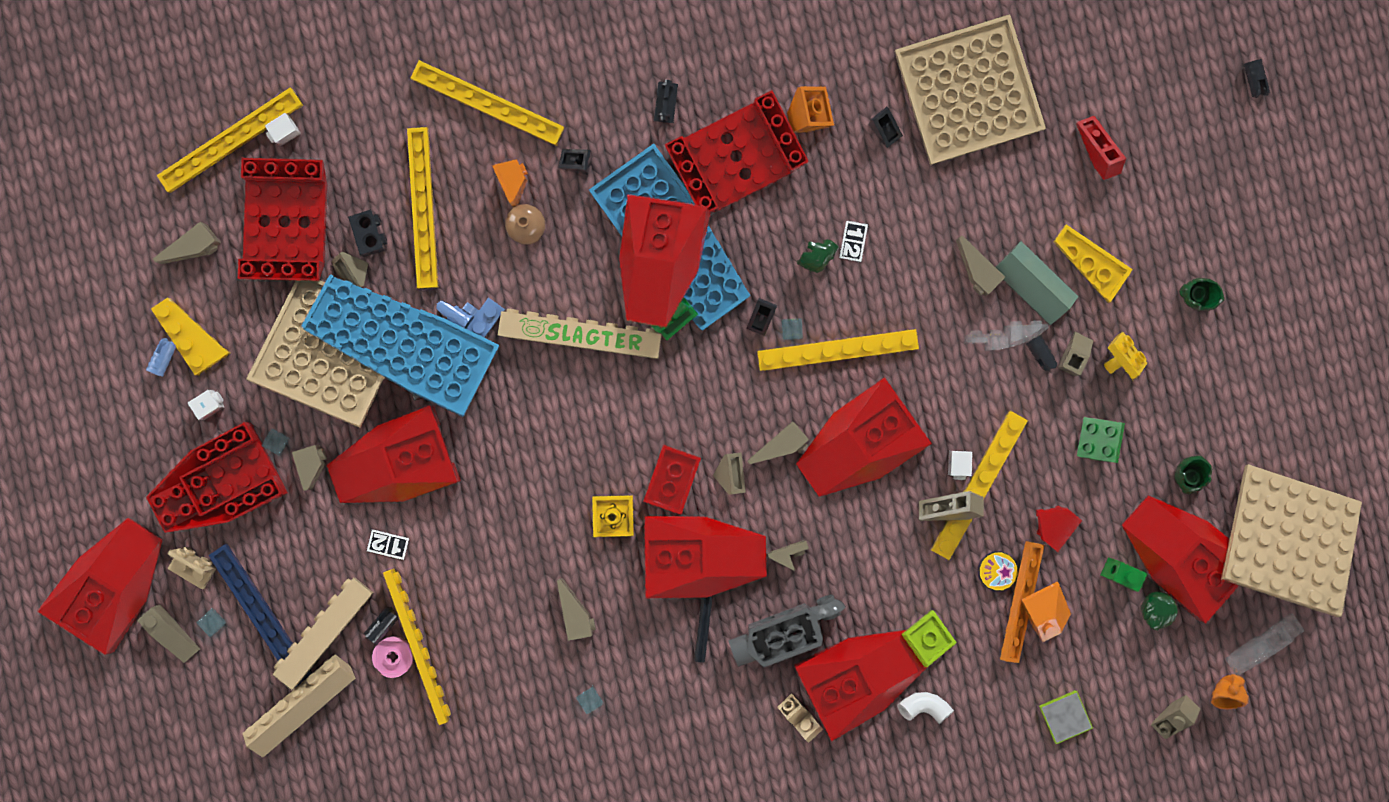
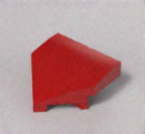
(1056, 526)

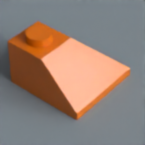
(810, 109)
(512, 179)
(1047, 611)

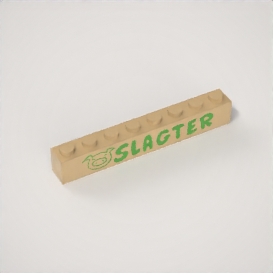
(579, 335)

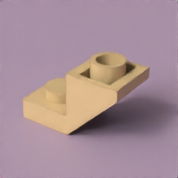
(800, 718)

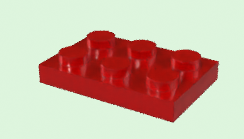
(672, 479)

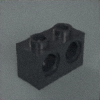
(363, 235)

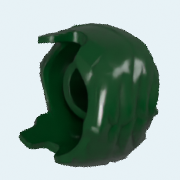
(819, 257)
(1202, 294)
(1193, 474)
(1159, 610)

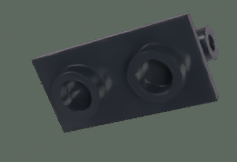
(666, 102)

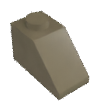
(309, 465)

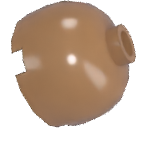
(525, 224)

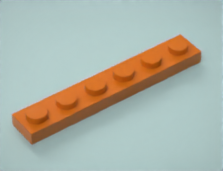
(1024, 587)

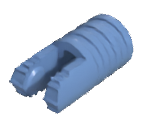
(454, 314)
(161, 357)

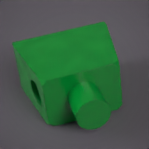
(1124, 574)

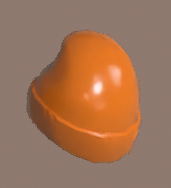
(1230, 693)

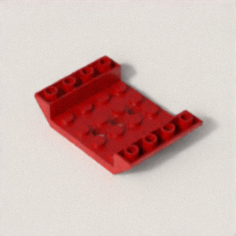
(761, 137)
(283, 190)

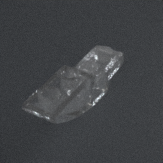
(1013, 335)
(1265, 645)

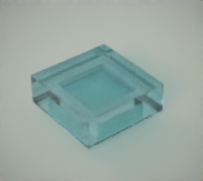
(792, 329)
(276, 441)
(211, 622)
(589, 700)

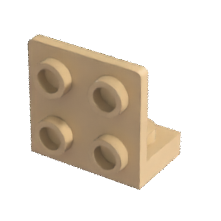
(191, 567)

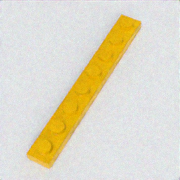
(487, 103)
(228, 141)
(422, 207)
(837, 350)
(982, 480)
(414, 639)

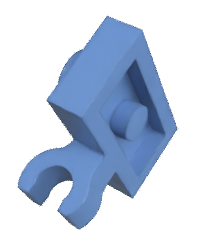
(484, 318)

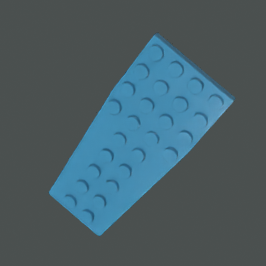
(649, 175)
(402, 343)

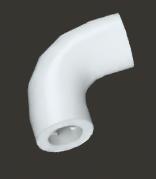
(926, 703)

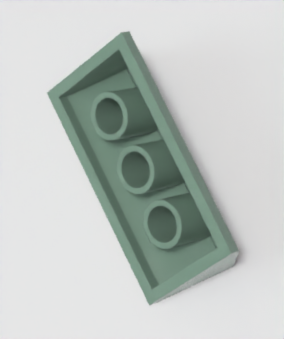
(1036, 283)

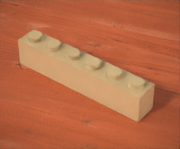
(323, 633)
(298, 706)

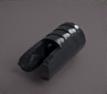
(1257, 78)
(1042, 353)
(381, 625)

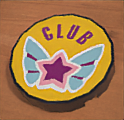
(998, 571)

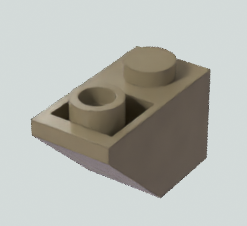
(1076, 355)
(1176, 717)

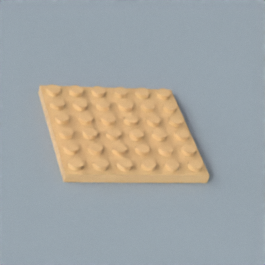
(970, 89)
(309, 368)
(1292, 541)

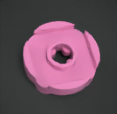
(384, 664)

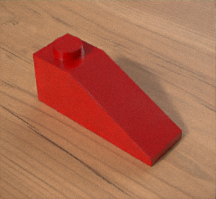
(1102, 150)

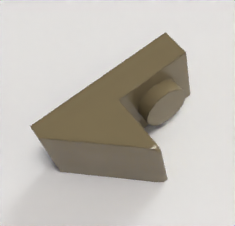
(783, 554)

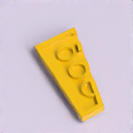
(1095, 264)
(191, 340)

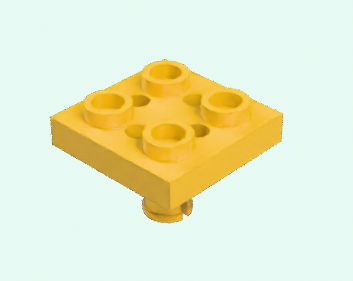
(1125, 356)
(623, 525)

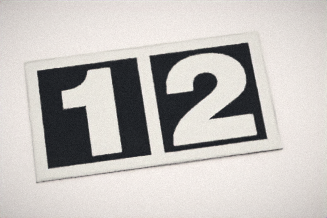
(853, 241)
(387, 544)

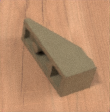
(194, 243)
(980, 271)
(784, 443)
(952, 507)
(575, 615)
(168, 633)

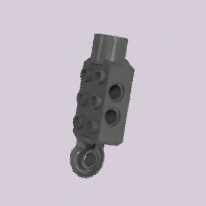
(785, 633)

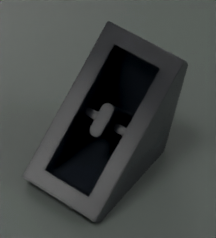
(885, 127)
(576, 160)
(761, 316)

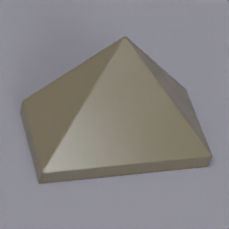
(350, 268)
(730, 473)

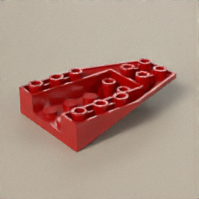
(659, 256)
(862, 441)
(395, 461)
(217, 482)
(1181, 555)
(699, 557)
(106, 587)
(858, 678)

